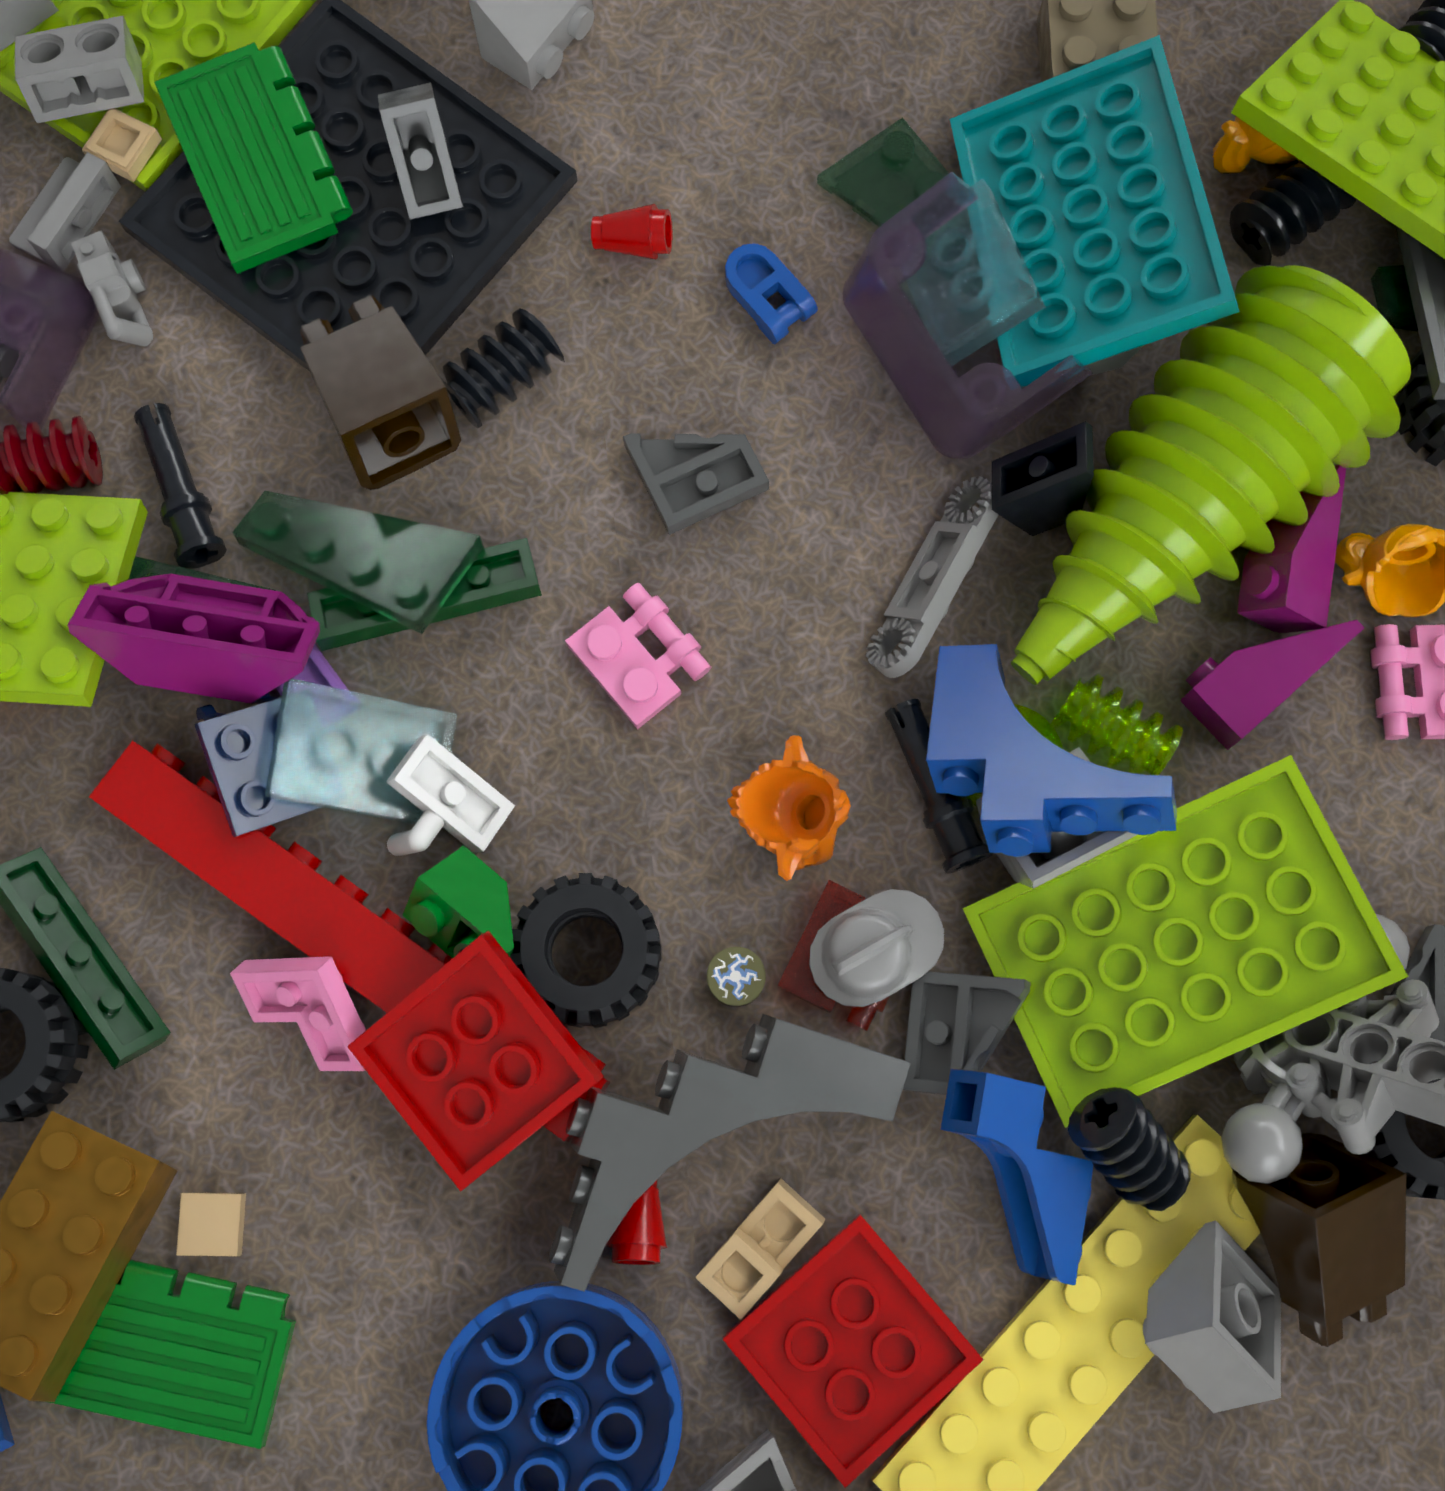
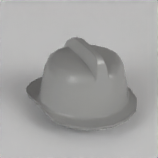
(876, 947)

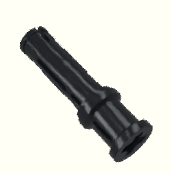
(183, 507)
(945, 812)

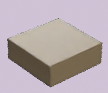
(123, 143)
(211, 1224)

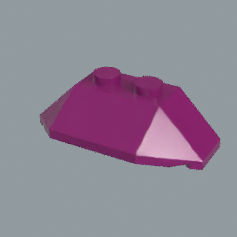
(196, 634)

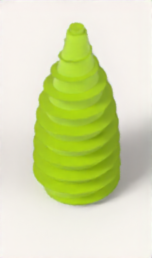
(1218, 452)

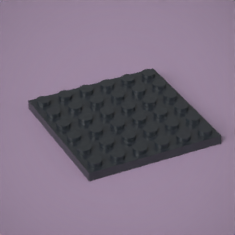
(419, 265)

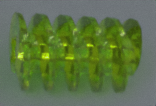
(1117, 727)

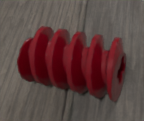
(49, 459)

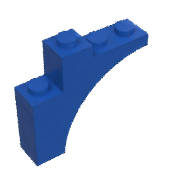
(1025, 779)

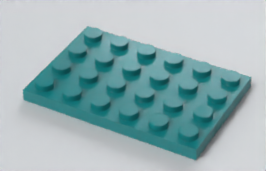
(1101, 209)

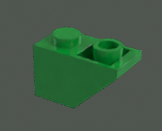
(459, 903)

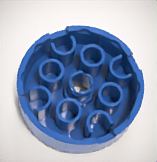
(547, 1346)

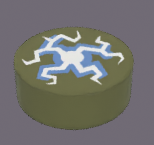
(736, 976)

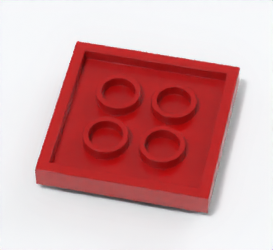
(475, 1060)
(852, 1350)

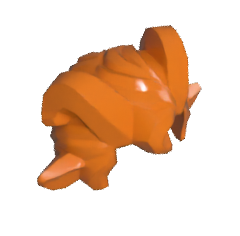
(792, 809)

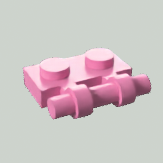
(1428, 661)
(623, 664)

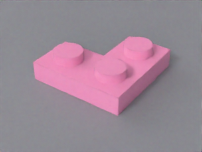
(304, 993)

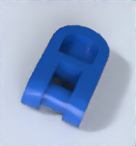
(755, 275)

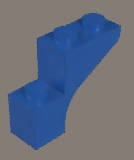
(1039, 1189)

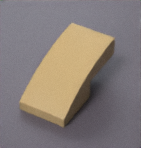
(760, 1248)

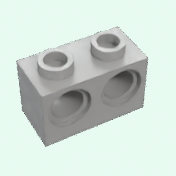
(79, 69)

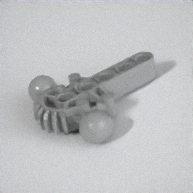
(1298, 1075)

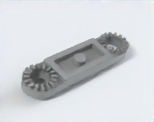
(933, 579)

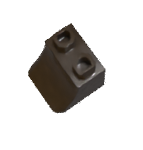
(380, 393)
(1332, 1235)

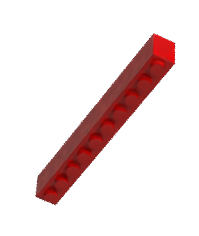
(275, 883)

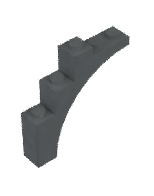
(702, 1099)

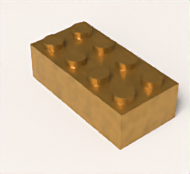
(64, 1246)

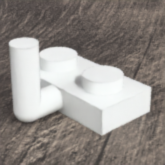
(448, 796)

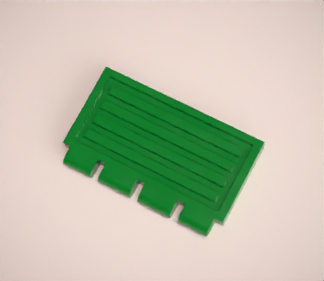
(255, 154)
(185, 1356)

